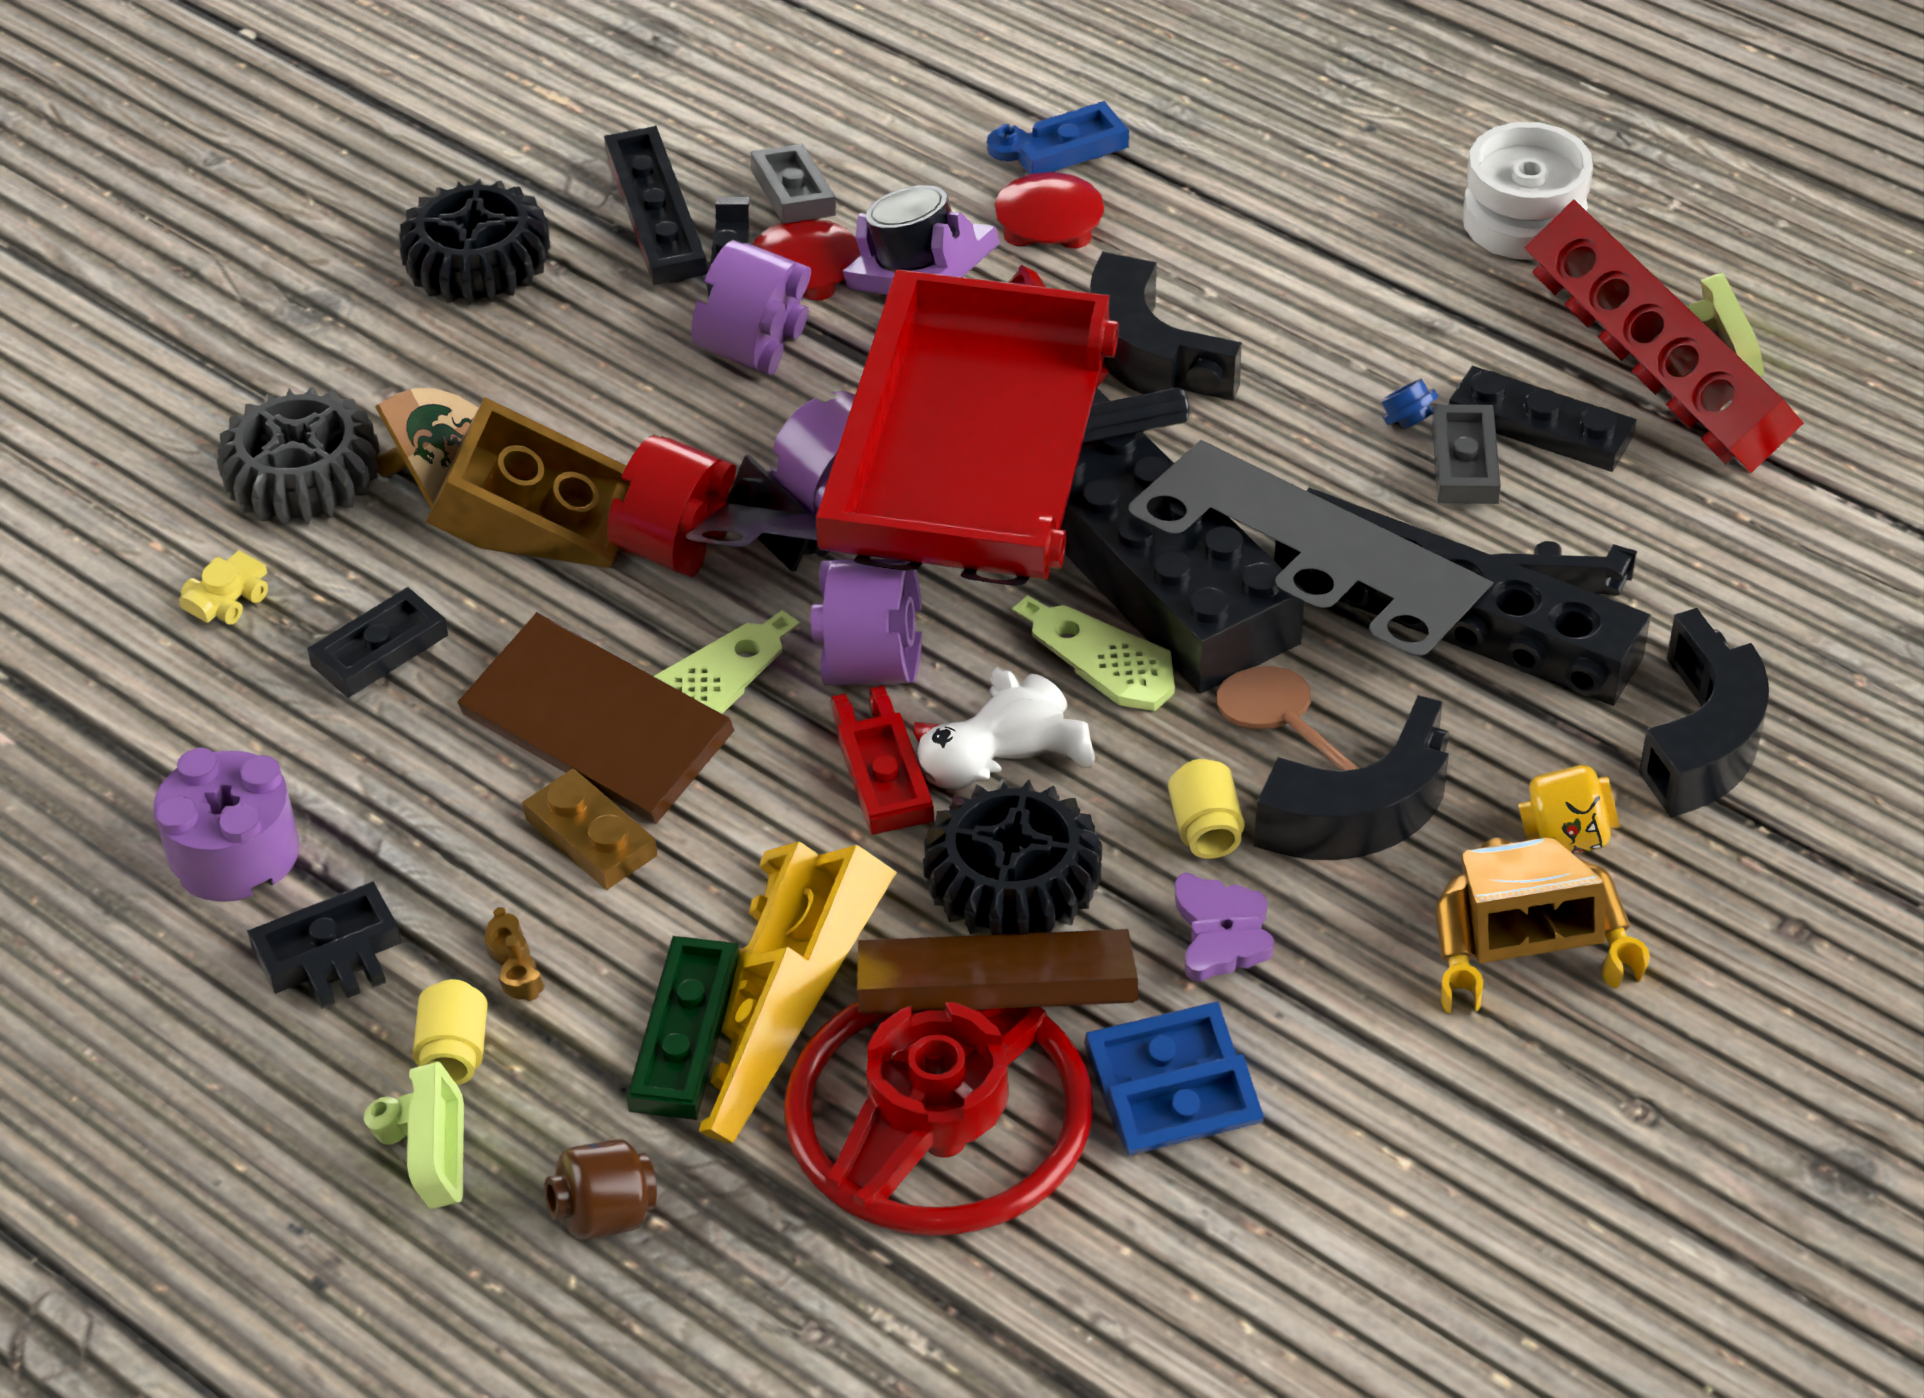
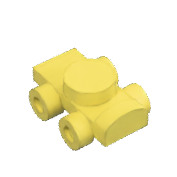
(222, 585)

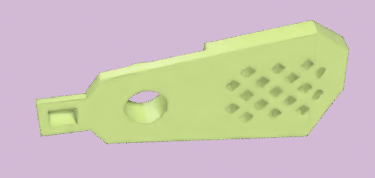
(1108, 658)
(718, 672)

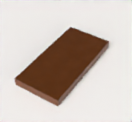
(597, 716)
(996, 971)

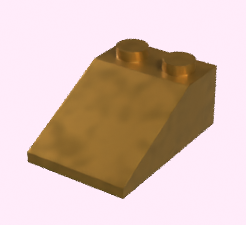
(529, 491)

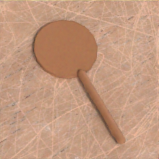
(1272, 698)

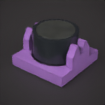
(915, 233)

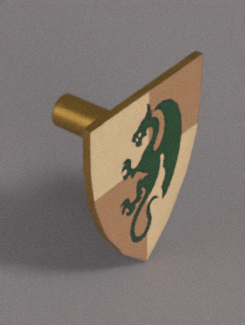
(427, 434)

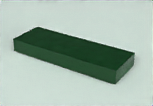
(683, 1028)

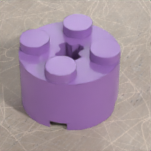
(751, 306)
(809, 448)
(867, 623)
(226, 823)

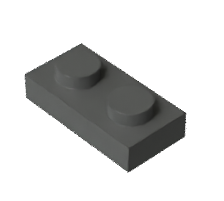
(793, 183)
(1465, 454)

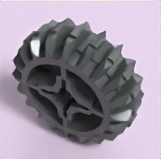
(298, 456)

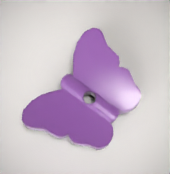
(1223, 925)

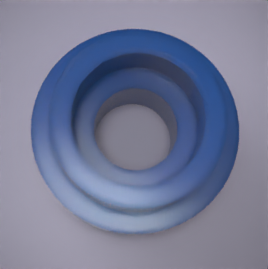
(1409, 404)

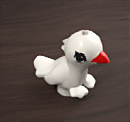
(1013, 724)

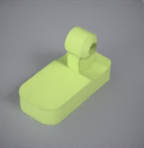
(1723, 312)
(434, 1129)

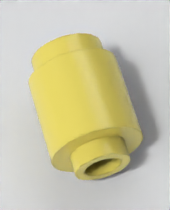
(1206, 808)
(451, 1028)

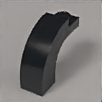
(1152, 353)
(1712, 749)
(1359, 810)

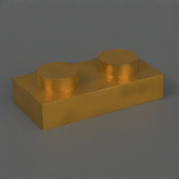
(590, 829)

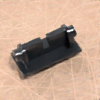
(758, 489)

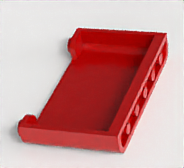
(968, 425)

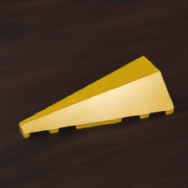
(801, 938)

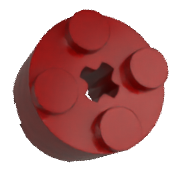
(668, 498)

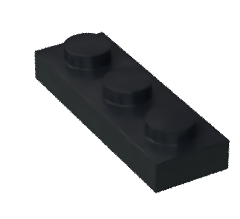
(1548, 418)

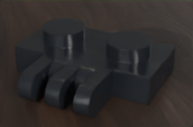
(328, 944)

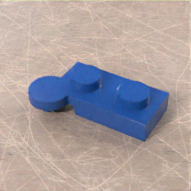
(1061, 139)

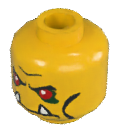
(1570, 808)

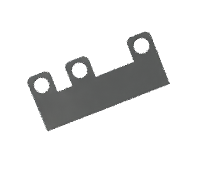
(1326, 537)

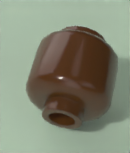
(601, 1189)

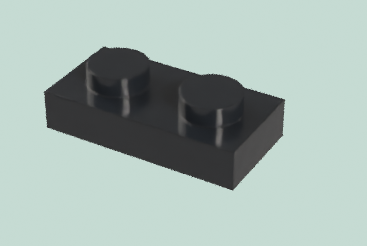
(377, 642)

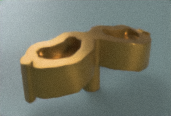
(509, 947)

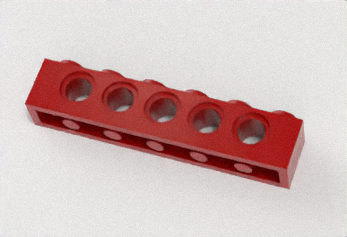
(1756, 417)

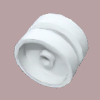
(1521, 182)

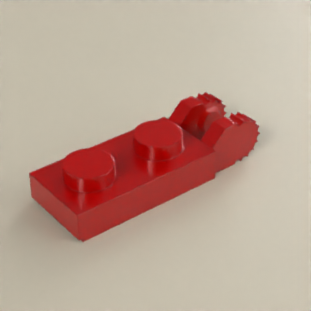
(882, 764)

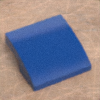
(1172, 1078)

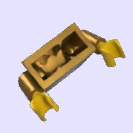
(1528, 903)

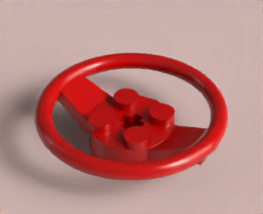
(933, 1090)

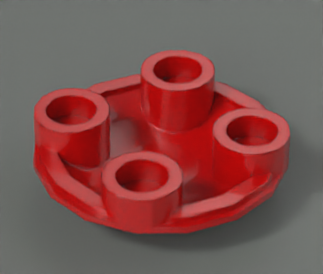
(1049, 210)
(816, 244)

